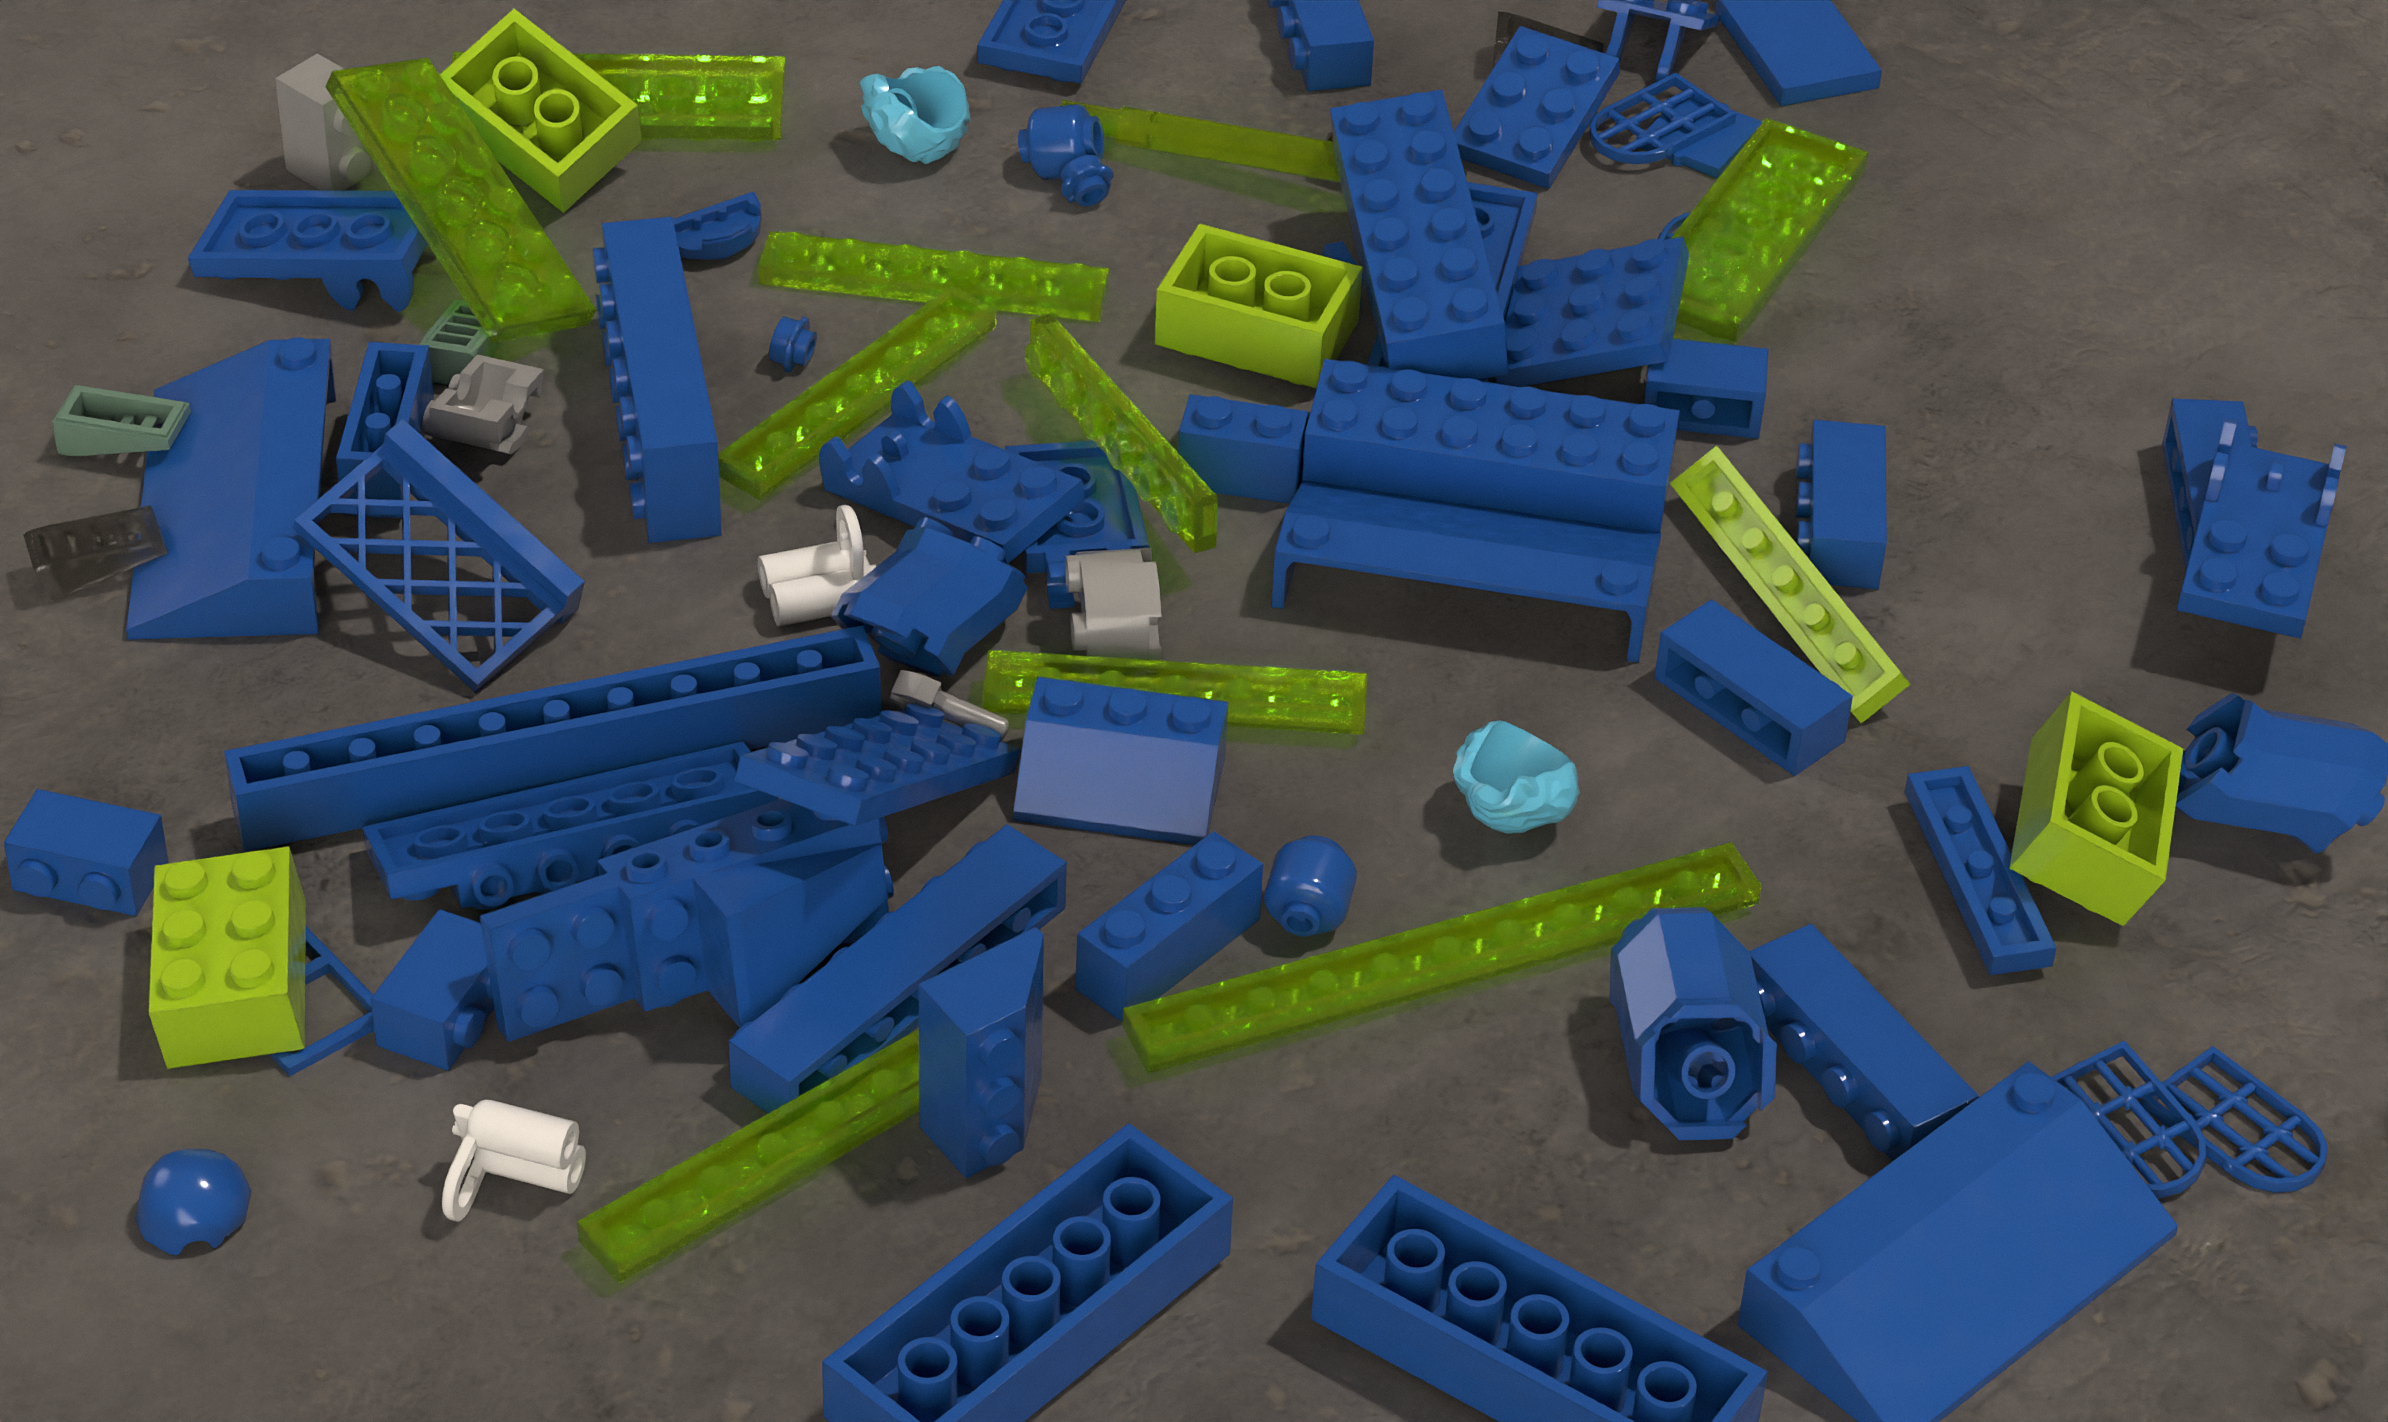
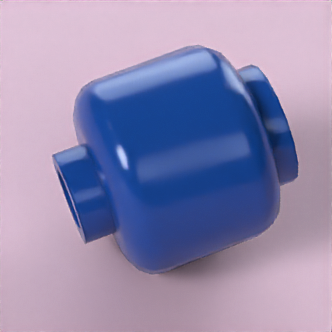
(1057, 137)
(1312, 884)

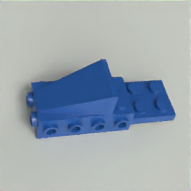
(711, 908)

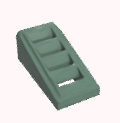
(455, 342)
(116, 422)

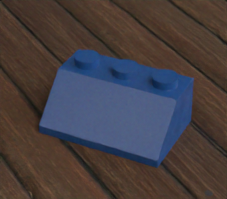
(1121, 761)
(982, 1053)

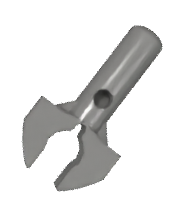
(921, 689)

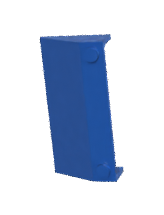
(232, 497)
(1469, 549)
(1956, 1255)

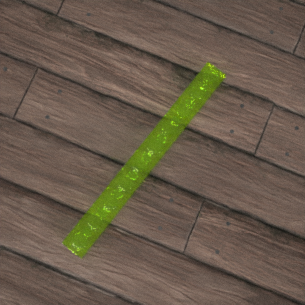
(1430, 958)

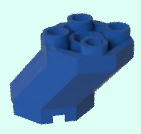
(933, 598)
(2281, 772)
(1692, 1023)

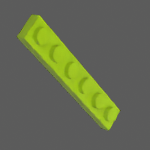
(1789, 583)

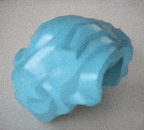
(918, 113)
(1514, 779)

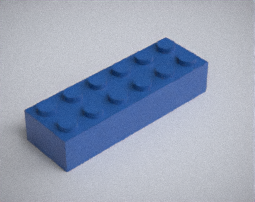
(1418, 237)
(657, 380)
(1490, 445)
(1038, 1293)
(1515, 1324)

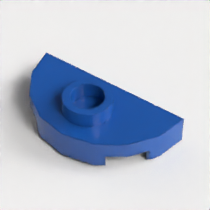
(719, 229)

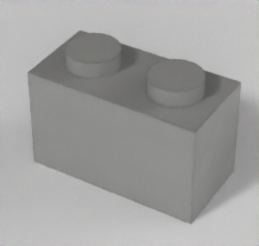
(315, 133)

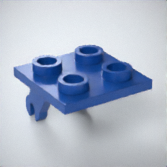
(1677, 12)

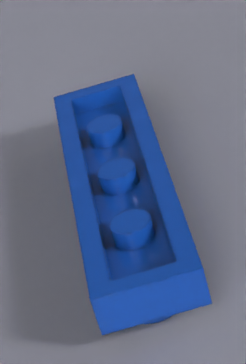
(1977, 871)

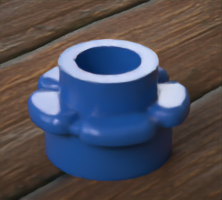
(1086, 180)
(792, 343)

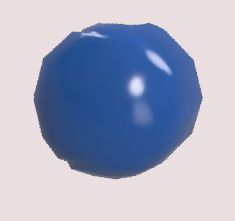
(192, 1199)

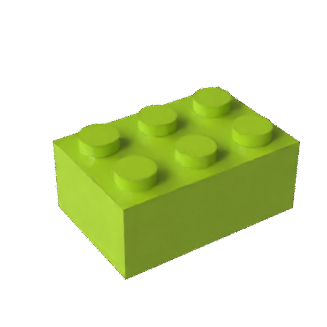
(543, 110)
(1257, 305)
(2097, 809)
(228, 958)

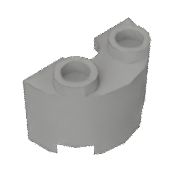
(485, 405)
(1117, 603)

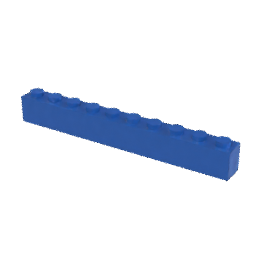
(548, 736)

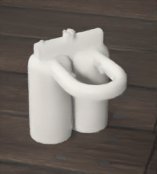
(811, 579)
(511, 1145)

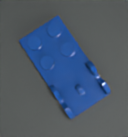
(314, 236)
(944, 474)
(2260, 537)

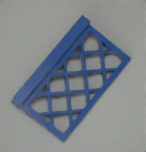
(486, 533)

